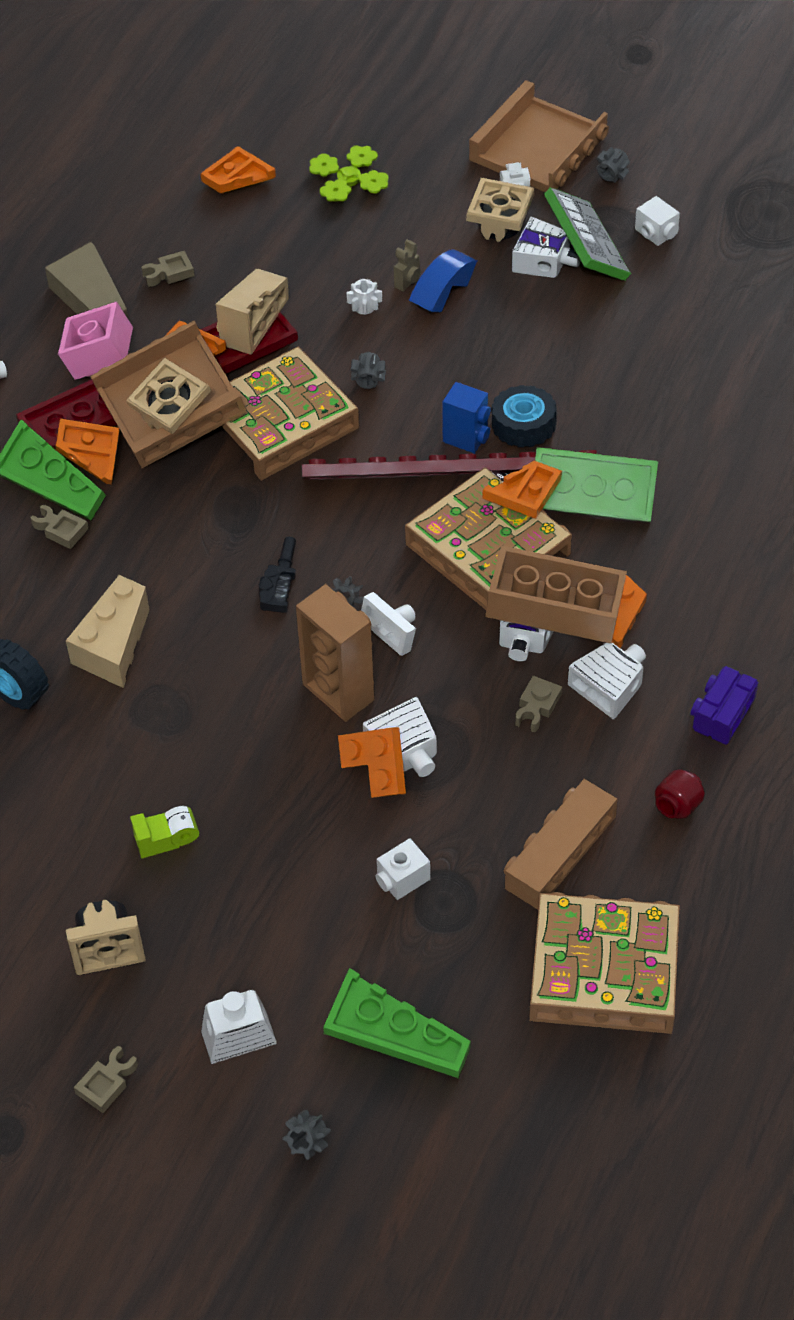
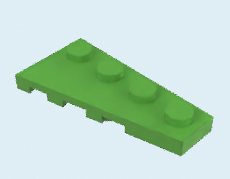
(44, 471)
(383, 1024)

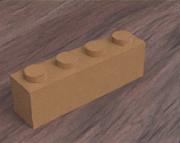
(560, 842)

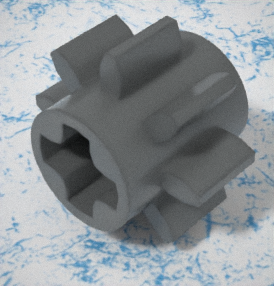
(612, 164)
(368, 370)
(351, 588)
(303, 1143)

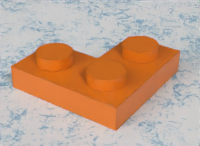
(382, 754)

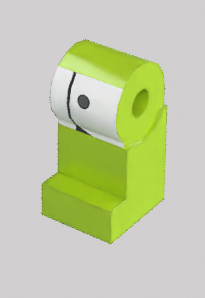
(164, 831)

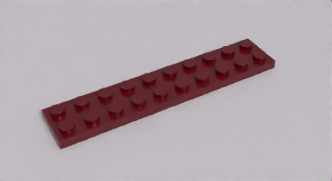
(86, 405)

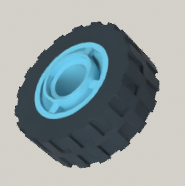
(524, 416)
(20, 676)

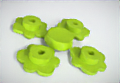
(349, 175)

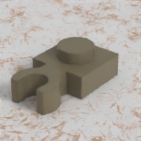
(170, 267)
(408, 268)
(60, 528)
(537, 699)
(105, 1083)

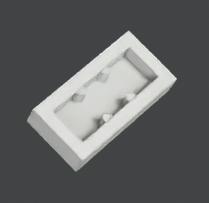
(390, 624)

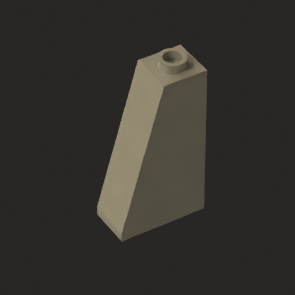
(83, 281)

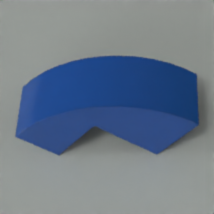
(434, 285)

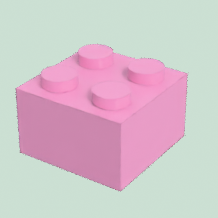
(95, 340)

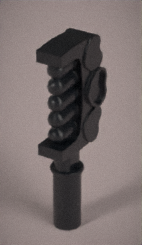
(277, 580)

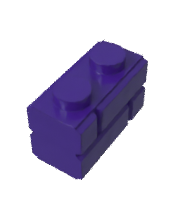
(724, 704)

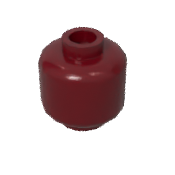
(679, 794)

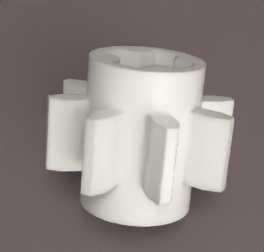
(515, 175)
(364, 296)

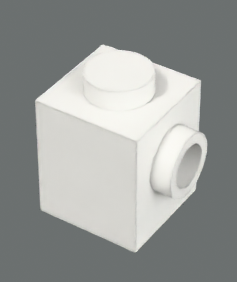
(657, 221)
(402, 869)

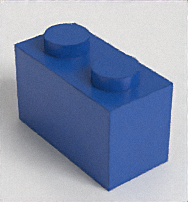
(465, 417)

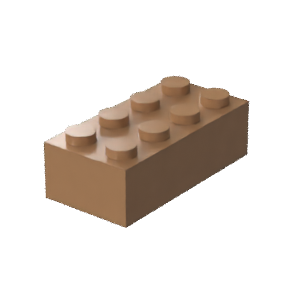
(555, 594)
(336, 652)

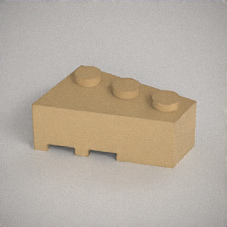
(251, 309)
(110, 631)

